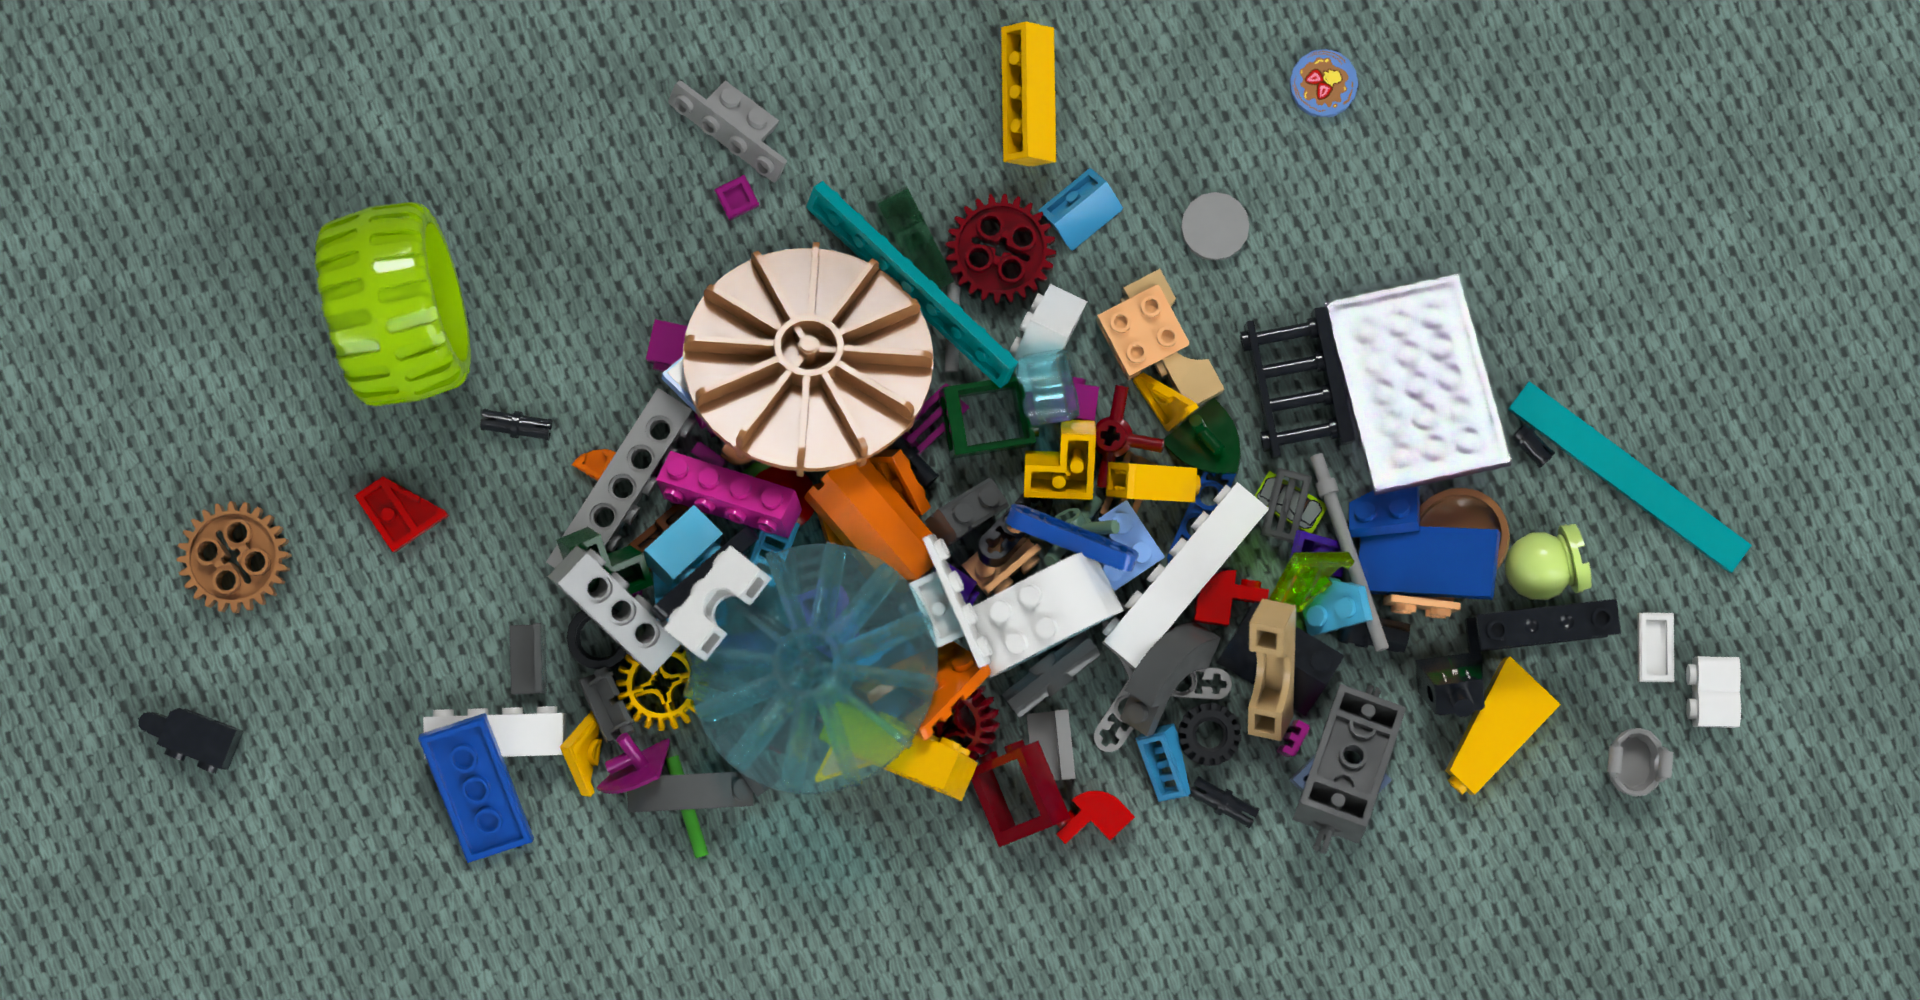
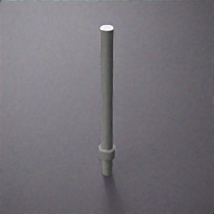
(1327, 489)

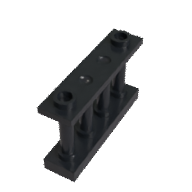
(1323, 360)
(1543, 625)

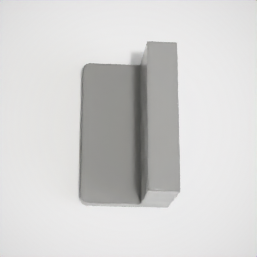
(1055, 739)

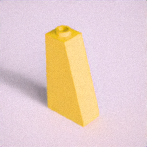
(1512, 713)

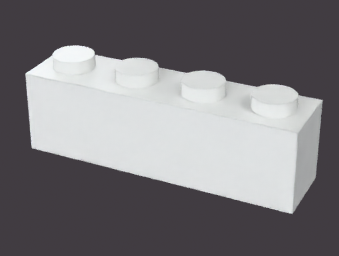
(515, 732)

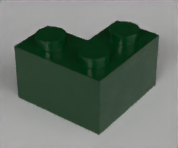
(626, 561)

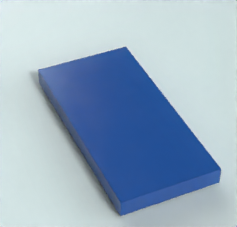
(1432, 562)
(476, 787)

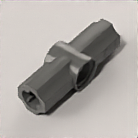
(1051, 674)

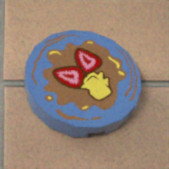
(1323, 83)

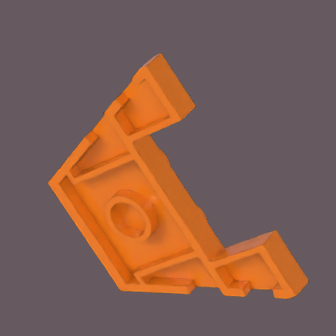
(957, 678)

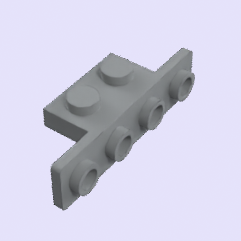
(734, 123)

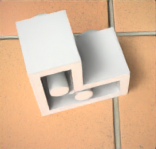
(1048, 322)

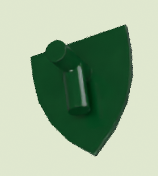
(1207, 440)

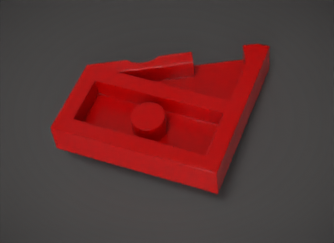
(398, 512)

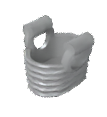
(1638, 762)

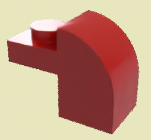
(1215, 599)
(1101, 809)

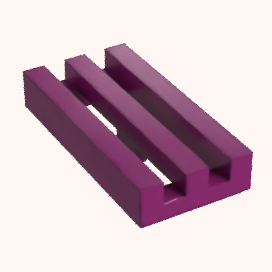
(911, 438)
(1294, 739)

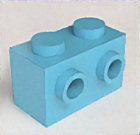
(683, 547)

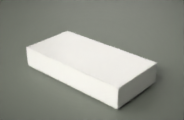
(1655, 647)

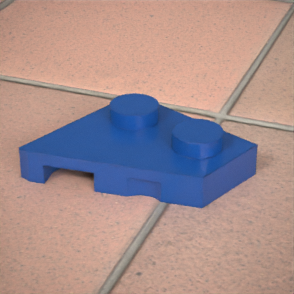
(1385, 513)

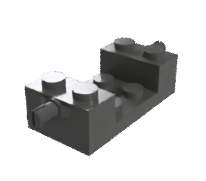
(1342, 794)

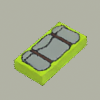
(1313, 508)

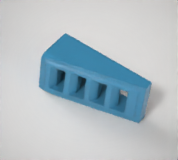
(1174, 759)

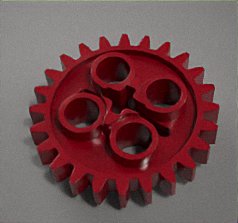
(1010, 219)

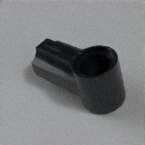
(1396, 634)

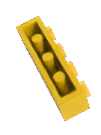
(1028, 94)

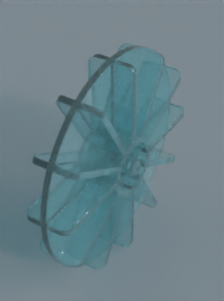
(818, 671)

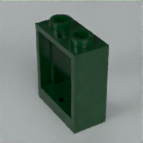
(954, 422)

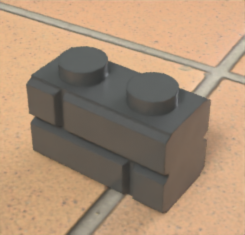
(967, 512)

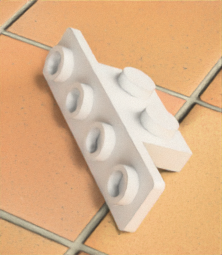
(946, 605)

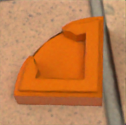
(594, 462)

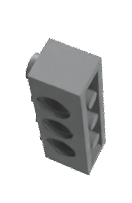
(573, 579)

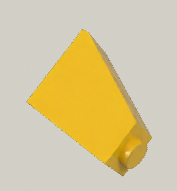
(1152, 482)

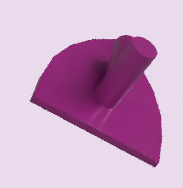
(633, 767)

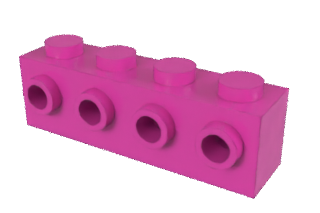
(729, 494)

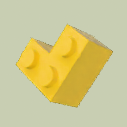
(1066, 472)

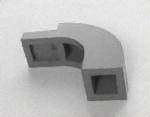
(1162, 669)
(691, 792)

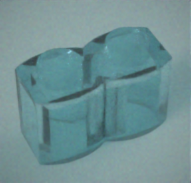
(1048, 387)

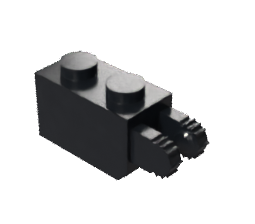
(193, 736)

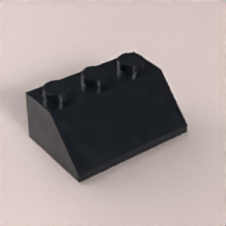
(1313, 662)

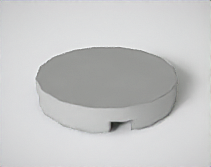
(1215, 226)

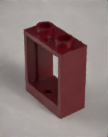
(1040, 782)

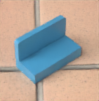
(1081, 208)

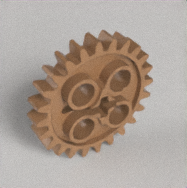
(209, 574)

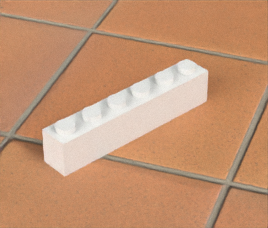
(1185, 575)

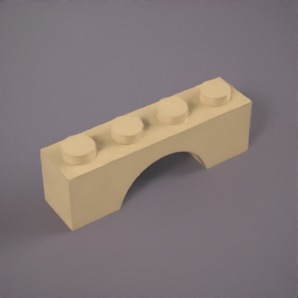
(1188, 376)
(1273, 692)

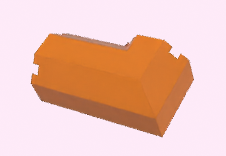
(872, 518)

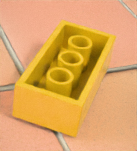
(936, 765)

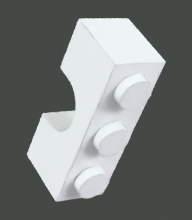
(695, 620)

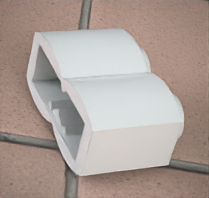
(1715, 692)

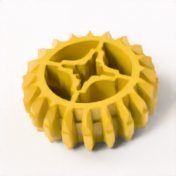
(635, 692)

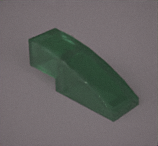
(914, 236)

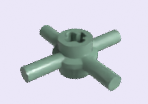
(1082, 519)

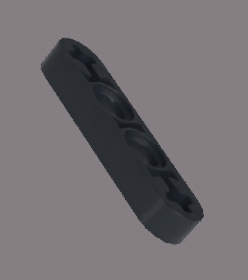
(680, 593)

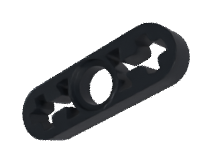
(1012, 541)

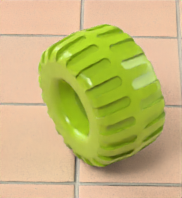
(393, 304)

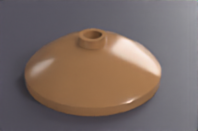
(1466, 510)

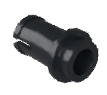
(1532, 445)

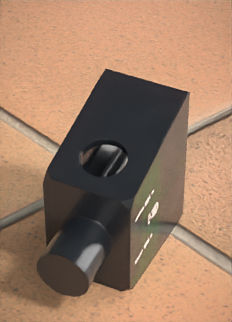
(1452, 683)

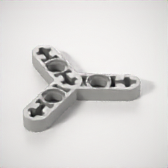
(1207, 693)

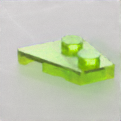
(1308, 576)

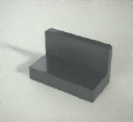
(528, 659)

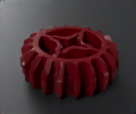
(977, 727)

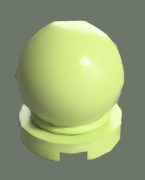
(1546, 564)

